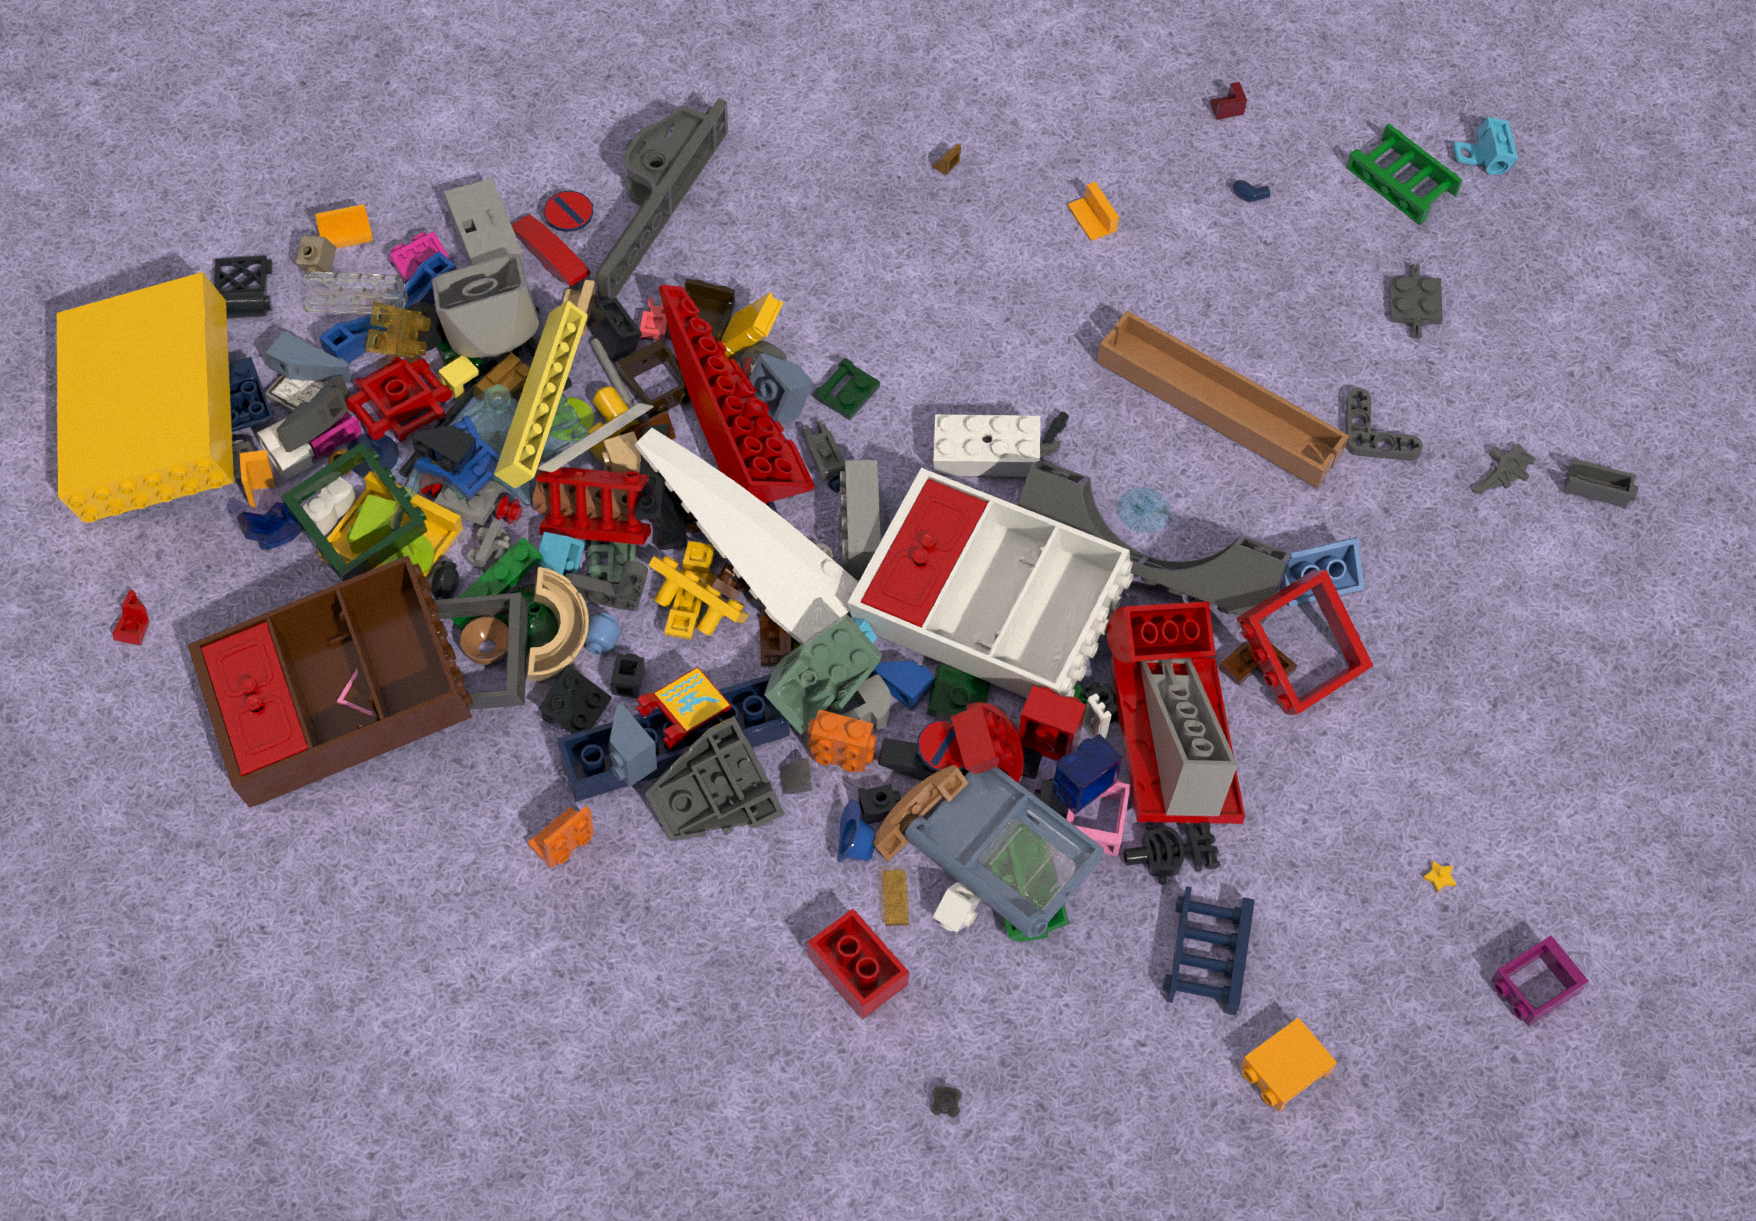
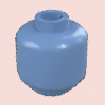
(602, 633)

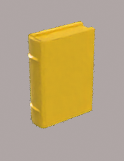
(751, 324)

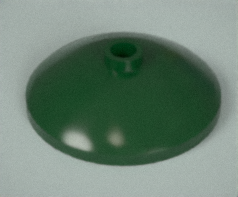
(541, 625)

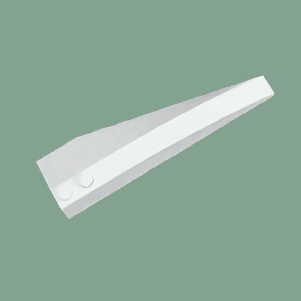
(782, 566)

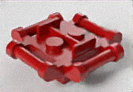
(397, 395)

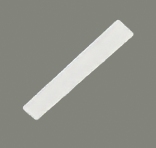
(595, 437)

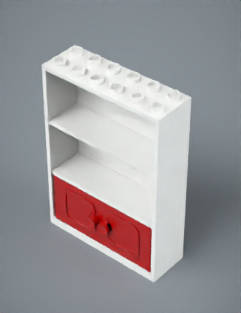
(991, 587)

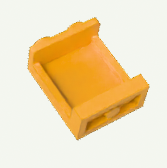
(1287, 1064)

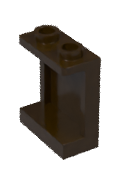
(714, 303)

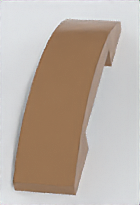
(916, 804)

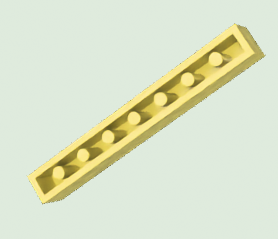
(541, 395)

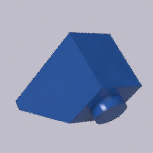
(905, 681)

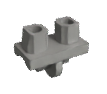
(493, 543)

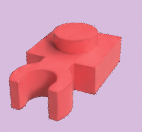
(654, 322)

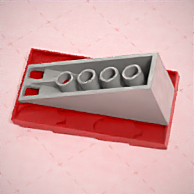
(1177, 741)

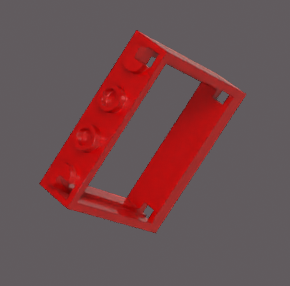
(1339, 623)

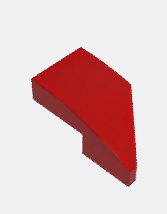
(133, 621)

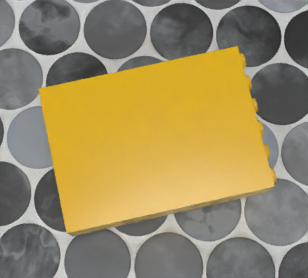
(143, 398)

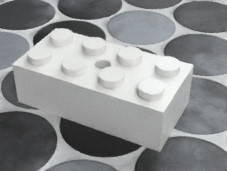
(986, 445)

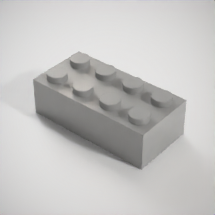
(859, 515)

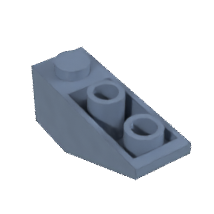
(302, 361)

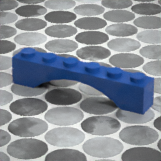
(350, 338)

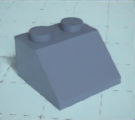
(781, 386)
(631, 748)

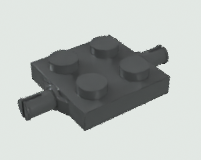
(1415, 300)

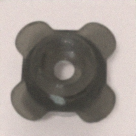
(952, 1095)

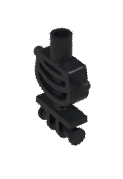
(1151, 851)

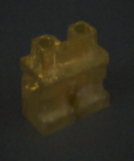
(401, 331)

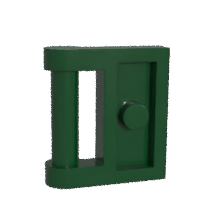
(852, 395)

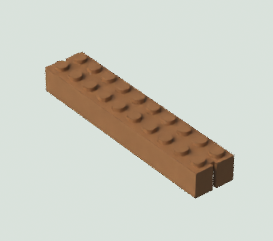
(1222, 399)

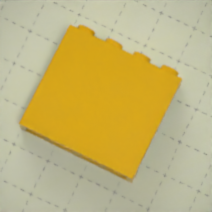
(441, 523)

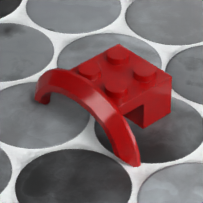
(988, 740)

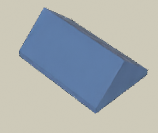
(1339, 559)

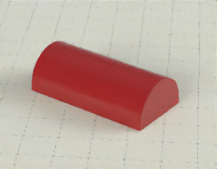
(1161, 632)

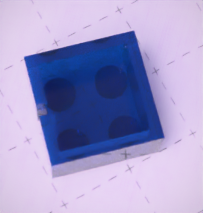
(1086, 773)

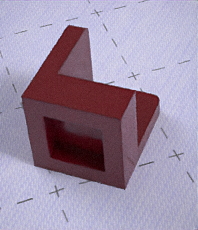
(1231, 105)

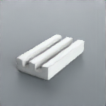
(1095, 716)

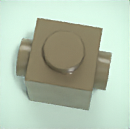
(315, 254)

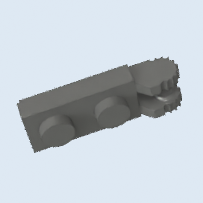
(824, 451)

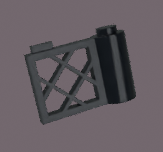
(240, 300)

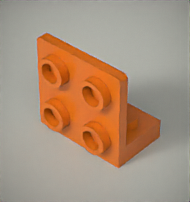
(563, 836)

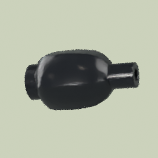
(445, 580)

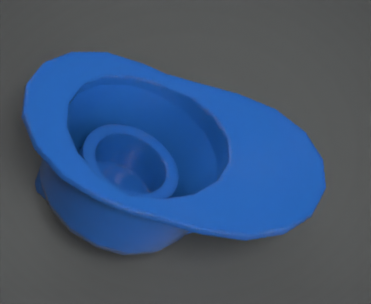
(855, 835)

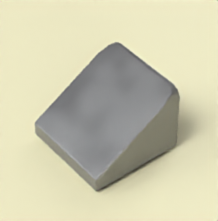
(796, 777)

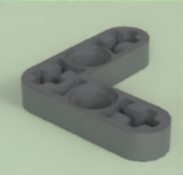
(1365, 434)
(621, 596)

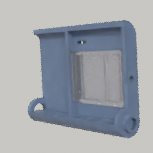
(1002, 855)

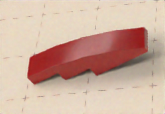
(551, 250)

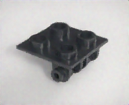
(574, 702)

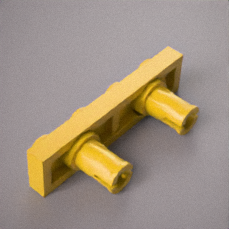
(689, 581)

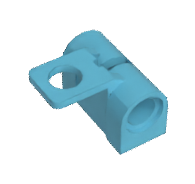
(1494, 148)

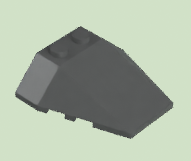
(714, 786)

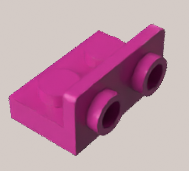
(409, 257)
(342, 431)

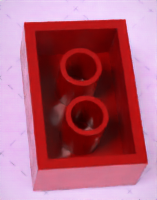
(1051, 723)
(857, 963)

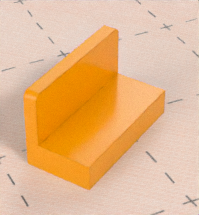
(1095, 213)
(345, 226)
(256, 473)

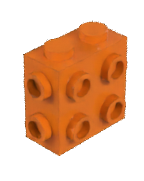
(841, 741)

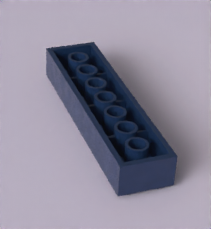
(587, 752)

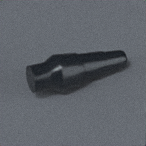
(1056, 427)

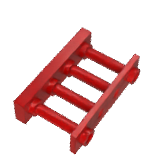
(589, 528)

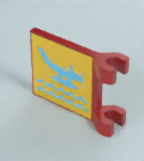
(686, 704)

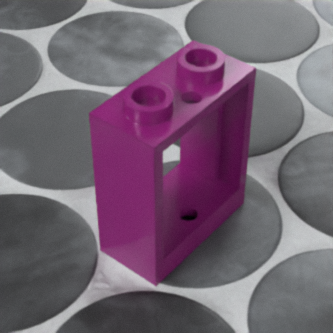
(1557, 962)

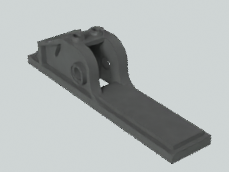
(658, 180)

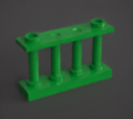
(1400, 193)

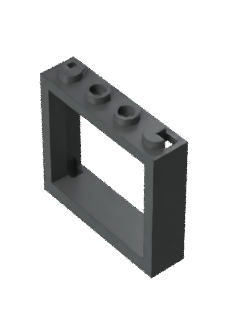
(517, 642)

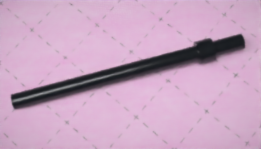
(453, 412)

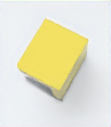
(457, 374)

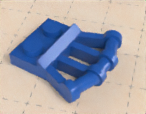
(476, 473)

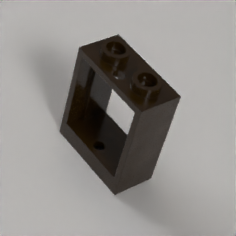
(645, 360)

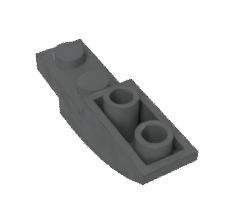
(316, 416)

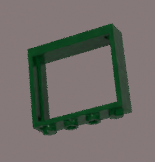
(381, 550)

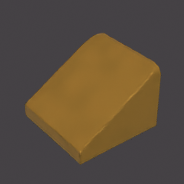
(948, 160)

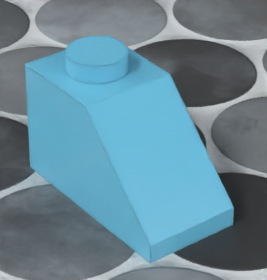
(560, 553)

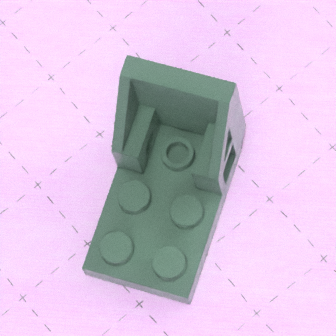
(816, 669)

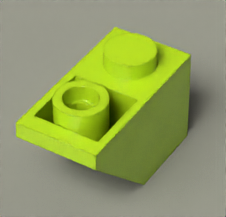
(371, 523)

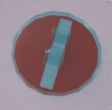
(1143, 510)

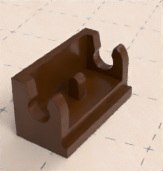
(774, 641)

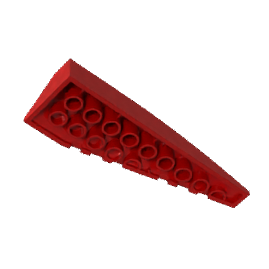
(734, 421)

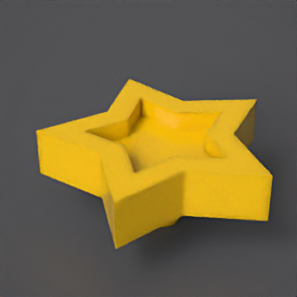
(1440, 876)

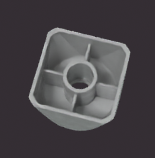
(486, 307)

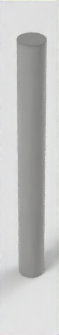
(612, 373)

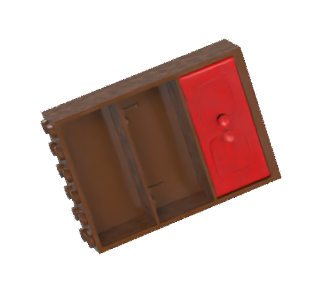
(281, 673)

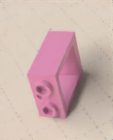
(1108, 840)

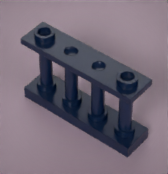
(1232, 968)

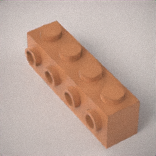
(541, 501)

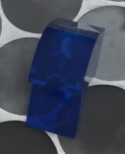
(271, 529)

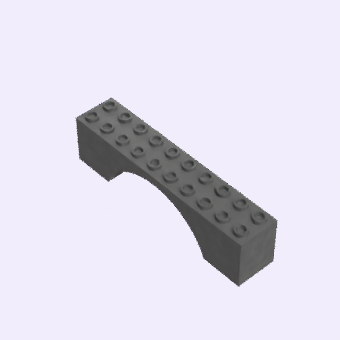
(1230, 579)

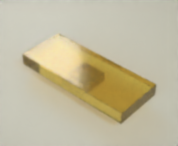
(895, 898)

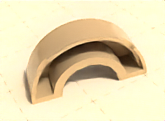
(573, 623)

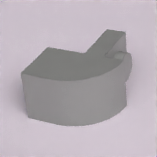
(873, 702)

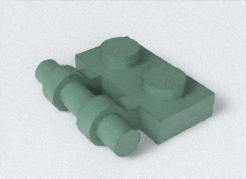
(617, 556)

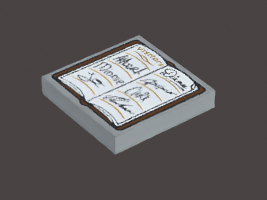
(290, 393)

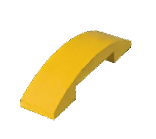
(686, 606)

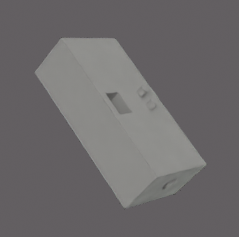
(481, 222)

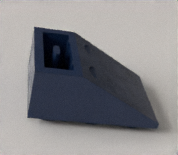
(247, 396)

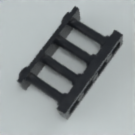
(661, 504)

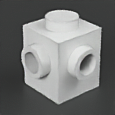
(957, 908)

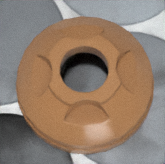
(483, 630)

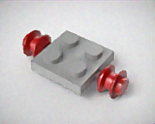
(480, 506)

